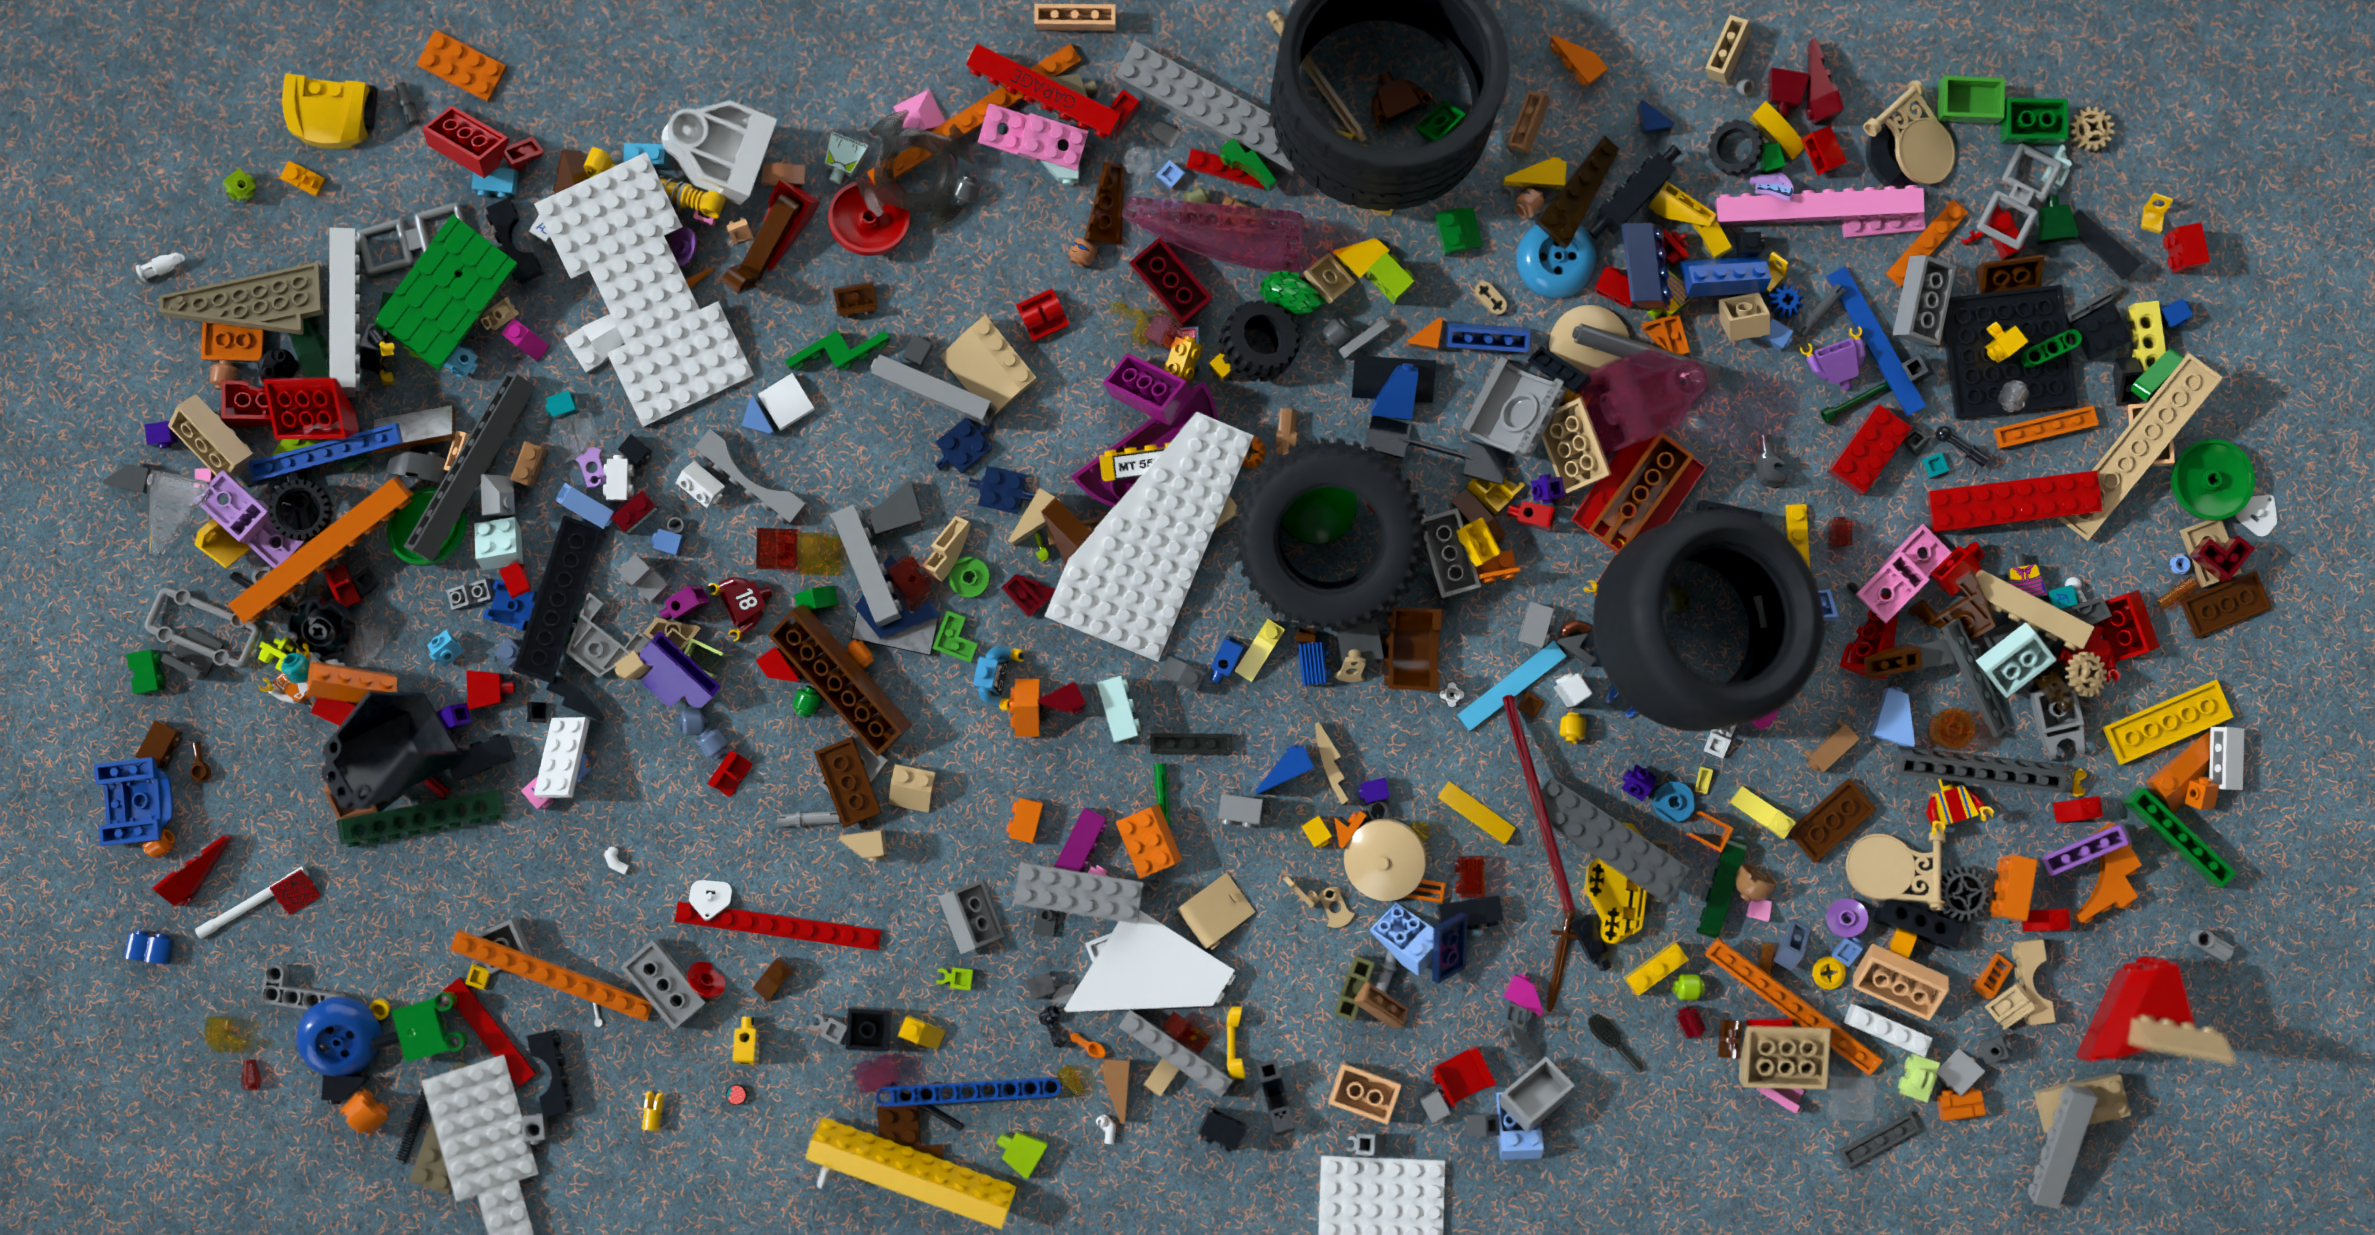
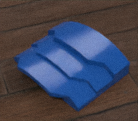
(135, 801)

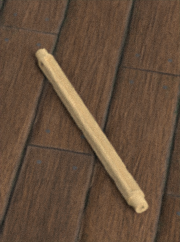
(1324, 87)

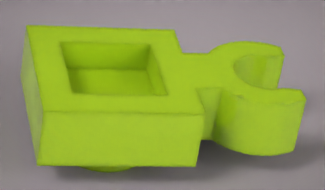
(960, 978)

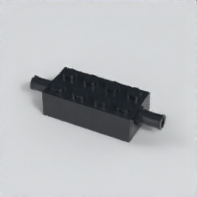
(1635, 193)

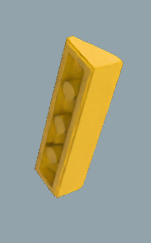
(1476, 813)

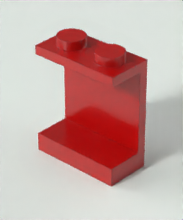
(1462, 1075)

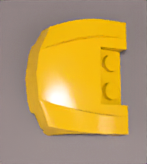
(325, 111)

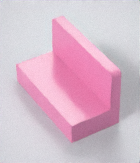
(1784, 1096)

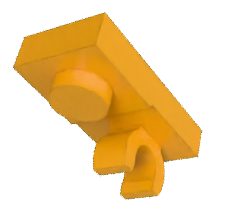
(302, 178)

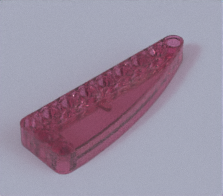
(1236, 242)

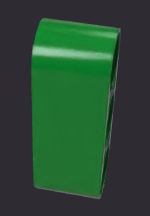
(2060, 346)
(2156, 375)

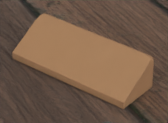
(1531, 121)
(1381, 1006)

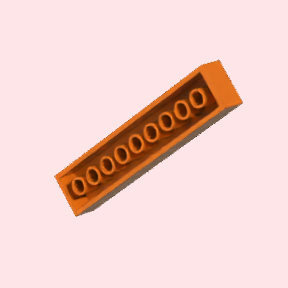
(322, 548)

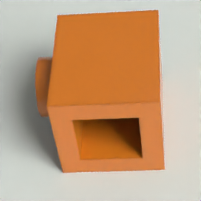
(2202, 793)

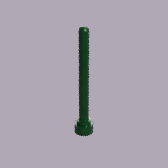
(1830, 414)

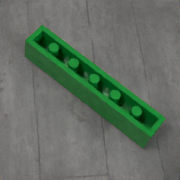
(2179, 837)

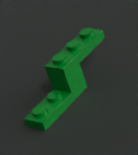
(838, 351)

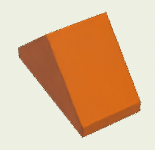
(1428, 337)

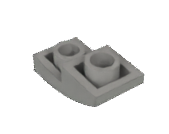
(470, 594)

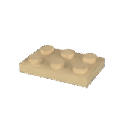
(2192, 537)

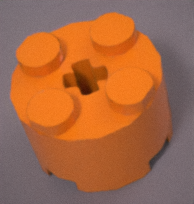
(365, 1112)

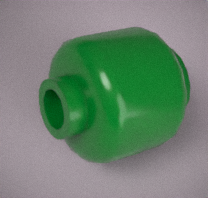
(807, 701)

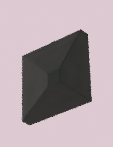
(1916, 441)

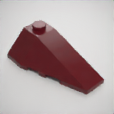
(1822, 97)

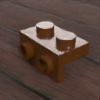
(855, 299)

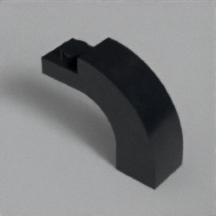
(1878, 158)
(1275, 1097)

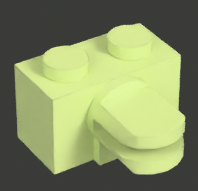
(1918, 1077)

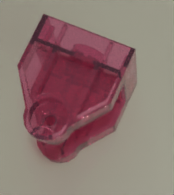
(1640, 397)

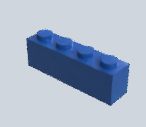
(1487, 337)

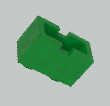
(146, 671)

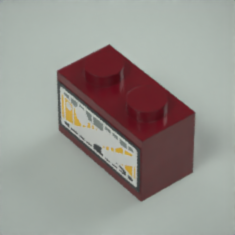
(635, 512)

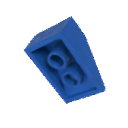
(1290, 765)

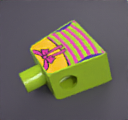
(1677, 299)

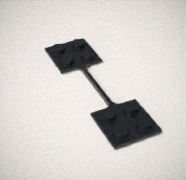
(1481, 460)

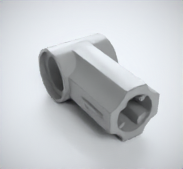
(2211, 944)

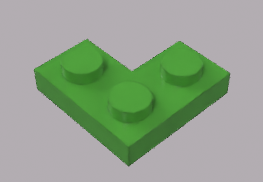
(949, 639)

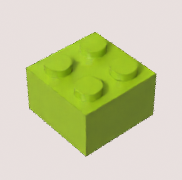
(1390, 277)

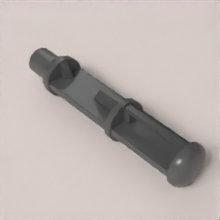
(2093, 304)

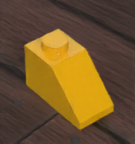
(921, 1032)

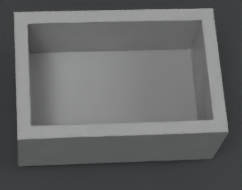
(1536, 1094)

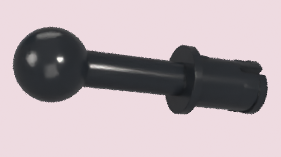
(1944, 434)

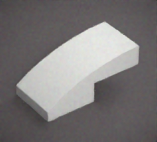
(1719, 741)

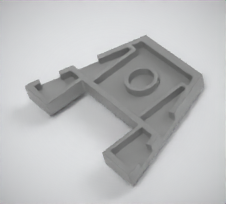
(596, 648)

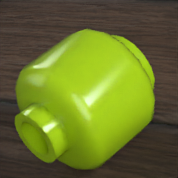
(1688, 987)

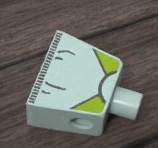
(844, 156)

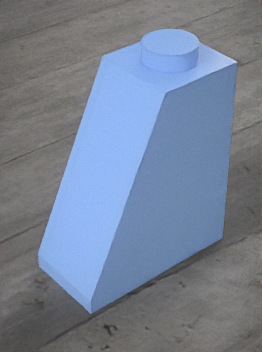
(584, 506)
(1894, 718)

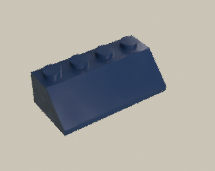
(1646, 265)

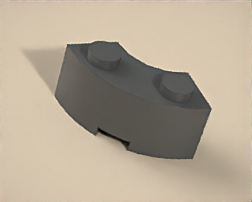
(416, 465)

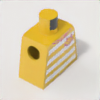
(747, 1052)

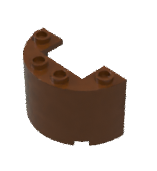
(1412, 649)

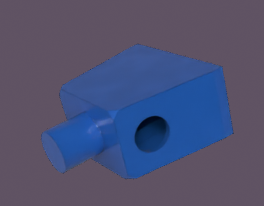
(1230, 651)

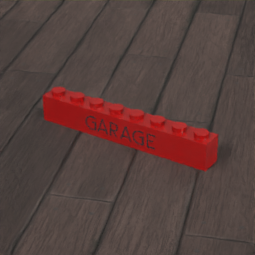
(1043, 91)

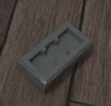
(1045, 922)

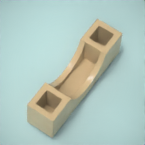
(2029, 956)

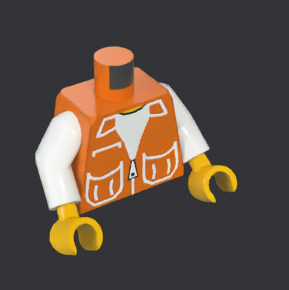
(288, 691)

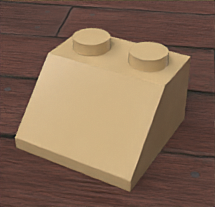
(912, 788)
(867, 844)

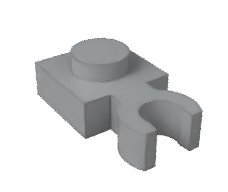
(832, 1029)

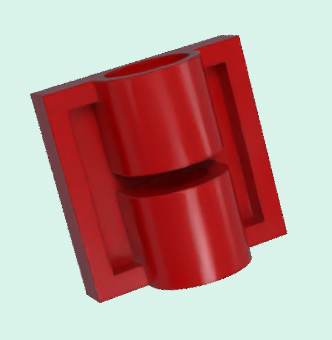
(1042, 315)

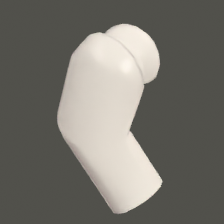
(613, 862)
(1109, 1127)

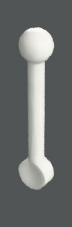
(598, 1022)

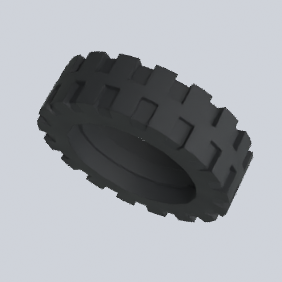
(1721, 134)

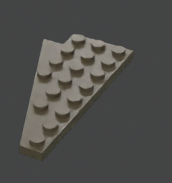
(261, 301)

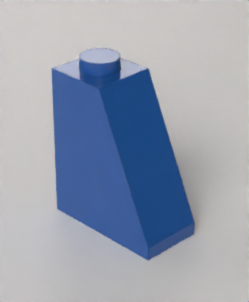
(1398, 394)

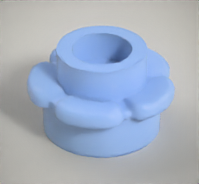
(2185, 564)

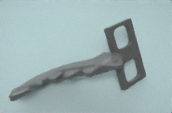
(1515, 1032)

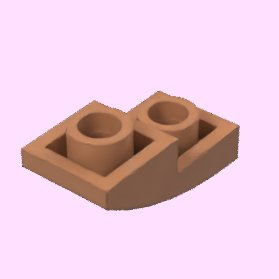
(790, 173)

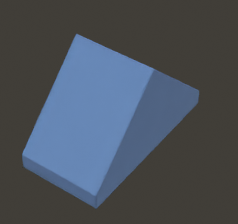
(756, 419)
(1828, 605)

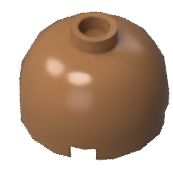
(1754, 884)

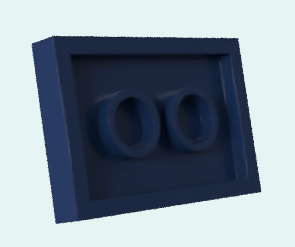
(1449, 947)

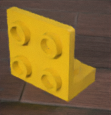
(220, 544)

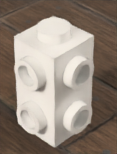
(618, 480)
(700, 484)

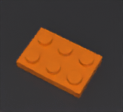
(231, 343)

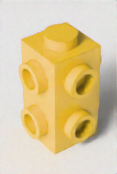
(1183, 357)

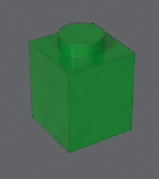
(1772, 158)

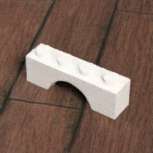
(1887, 1030)

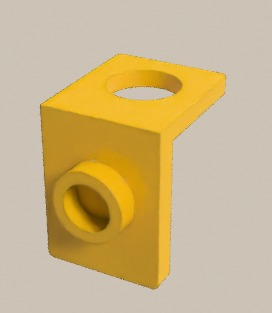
(2153, 215)
(1777, 273)

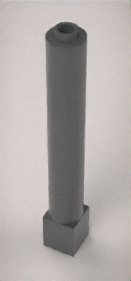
(1623, 347)

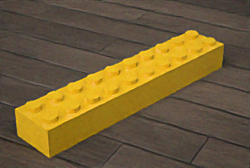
(910, 1172)

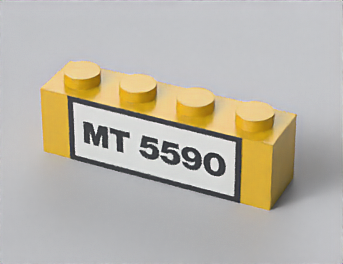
(1129, 463)

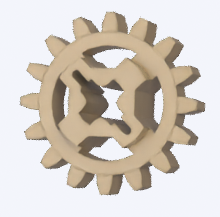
(2099, 132)
(2086, 674)

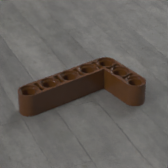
(744, 276)

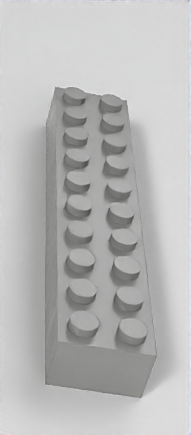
(1202, 103)

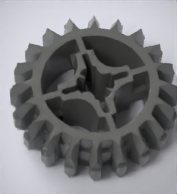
(1964, 901)

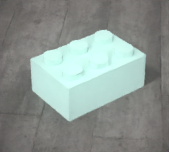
(2016, 660)
(1119, 709)

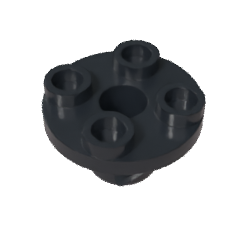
(277, 364)

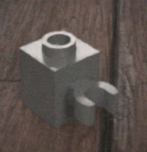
(1368, 1145)

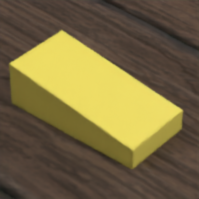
(1703, 780)

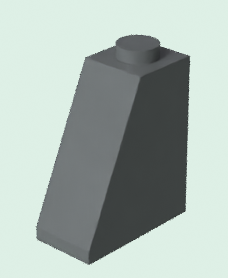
(897, 511)

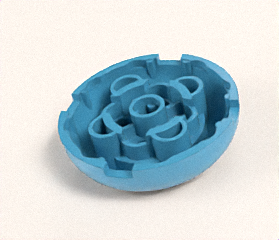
(1540, 274)

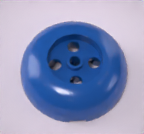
(344, 1015)

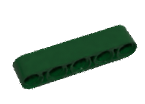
(1722, 888)

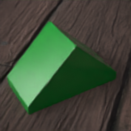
(817, 598)

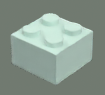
(498, 543)

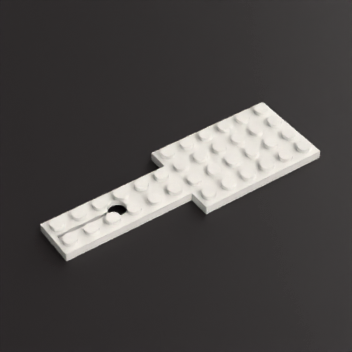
(483, 1141)

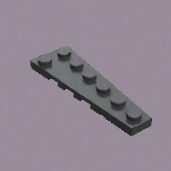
(2089, 612)

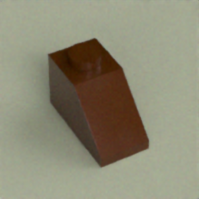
(773, 978)

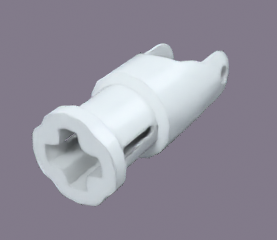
(159, 266)

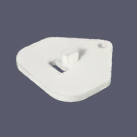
(2263, 510)
(710, 903)

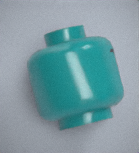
(295, 668)

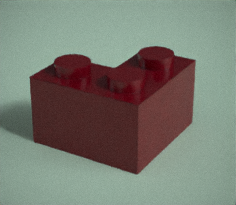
(2222, 561)

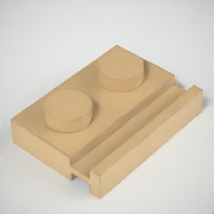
(2010, 1005)

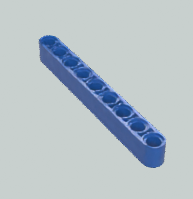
(958, 1087)

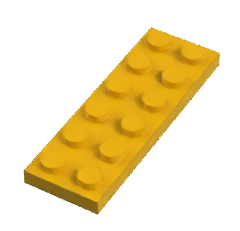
(2167, 722)

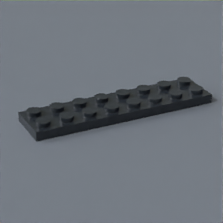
(557, 599)

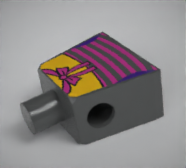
(2025, 577)

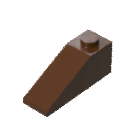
(1472, 510)
(1893, 660)

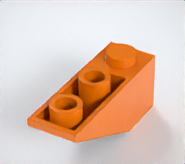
(1582, 61)

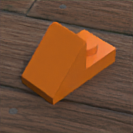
(1345, 833)

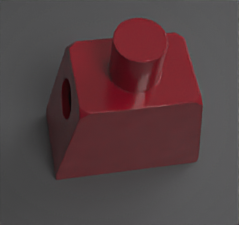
(1786, 89)

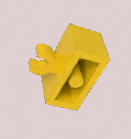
(2005, 342)

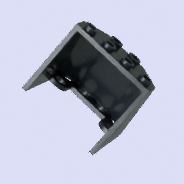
(386, 748)

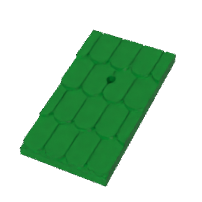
(445, 292)

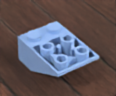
(1405, 938)
(1514, 1140)

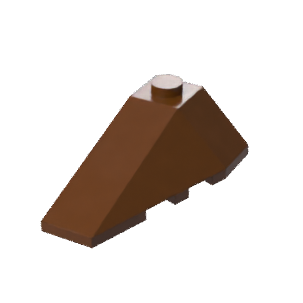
(570, 170)
(1065, 528)

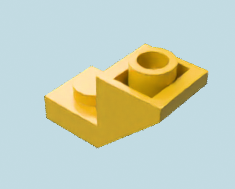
(1713, 239)

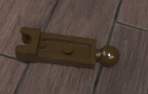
(2054, 689)

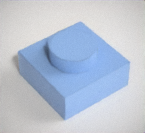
(1170, 174)

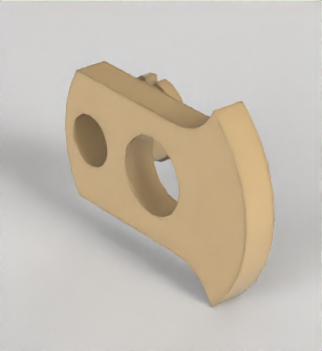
(1353, 661)
(1312, 899)
(1336, 919)

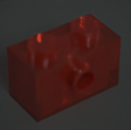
(909, 578)

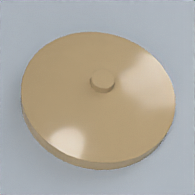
(1580, 356)
(1385, 859)

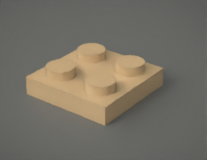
(1329, 278)

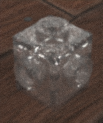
(1139, 169)

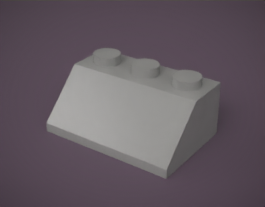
(971, 916)

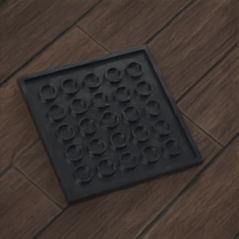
(1979, 379)

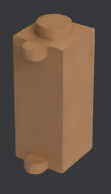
(1831, 748)

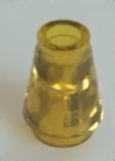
(1070, 1079)

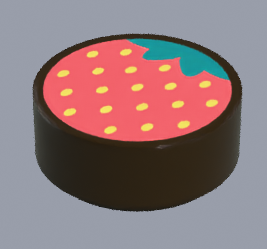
(736, 1094)

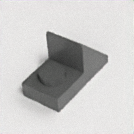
(1572, 645)

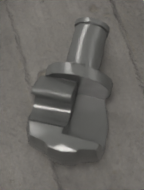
(1765, 463)

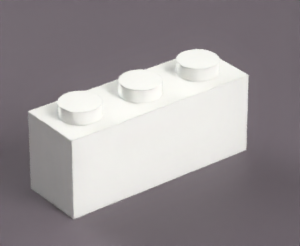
(1572, 689)
(2227, 757)

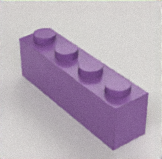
(2086, 849)

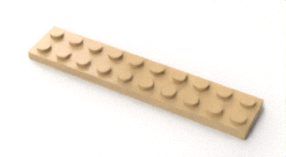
(2147, 438)

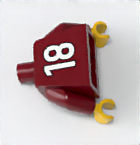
(743, 602)

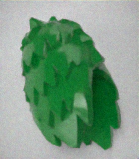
(1290, 292)

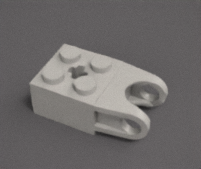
(2057, 725)

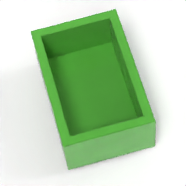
(1971, 99)

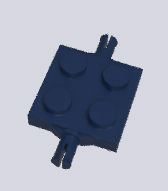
(963, 445)
(1002, 490)

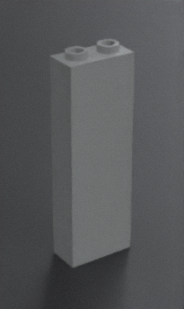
(933, 390)

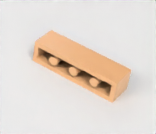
(1075, 17)

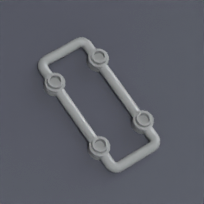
(184, 598)

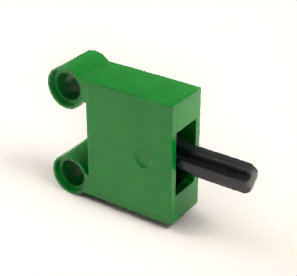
(422, 1029)

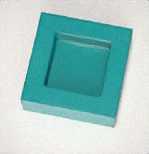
(1935, 465)

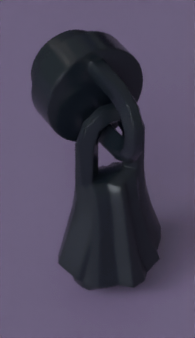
(1051, 1015)

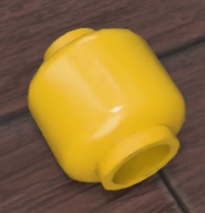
(1573, 727)

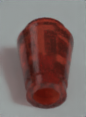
(250, 1075)

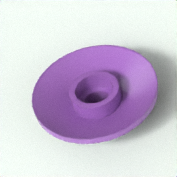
(683, 245)
(1847, 909)

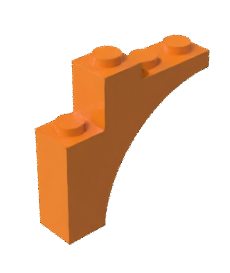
(2111, 884)

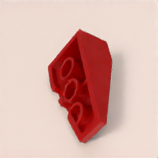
(808, 207)
(183, 884)

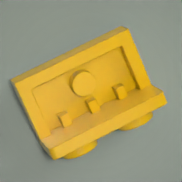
(1478, 542)

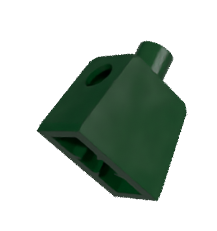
(2056, 222)

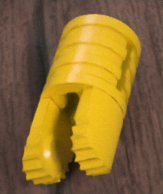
(651, 1115)

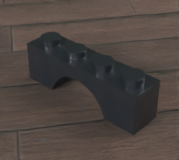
(504, 218)
(546, 1047)

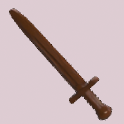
(1560, 957)

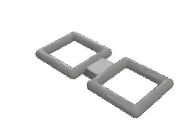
(2019, 196)
(410, 240)

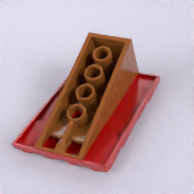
(1641, 493)

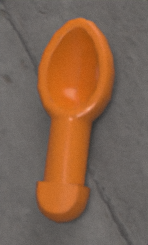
(1093, 1048)

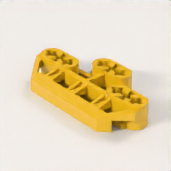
(1614, 895)

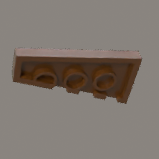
(1106, 212)

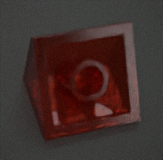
(776, 549)

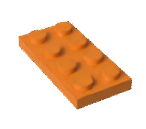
(461, 65)

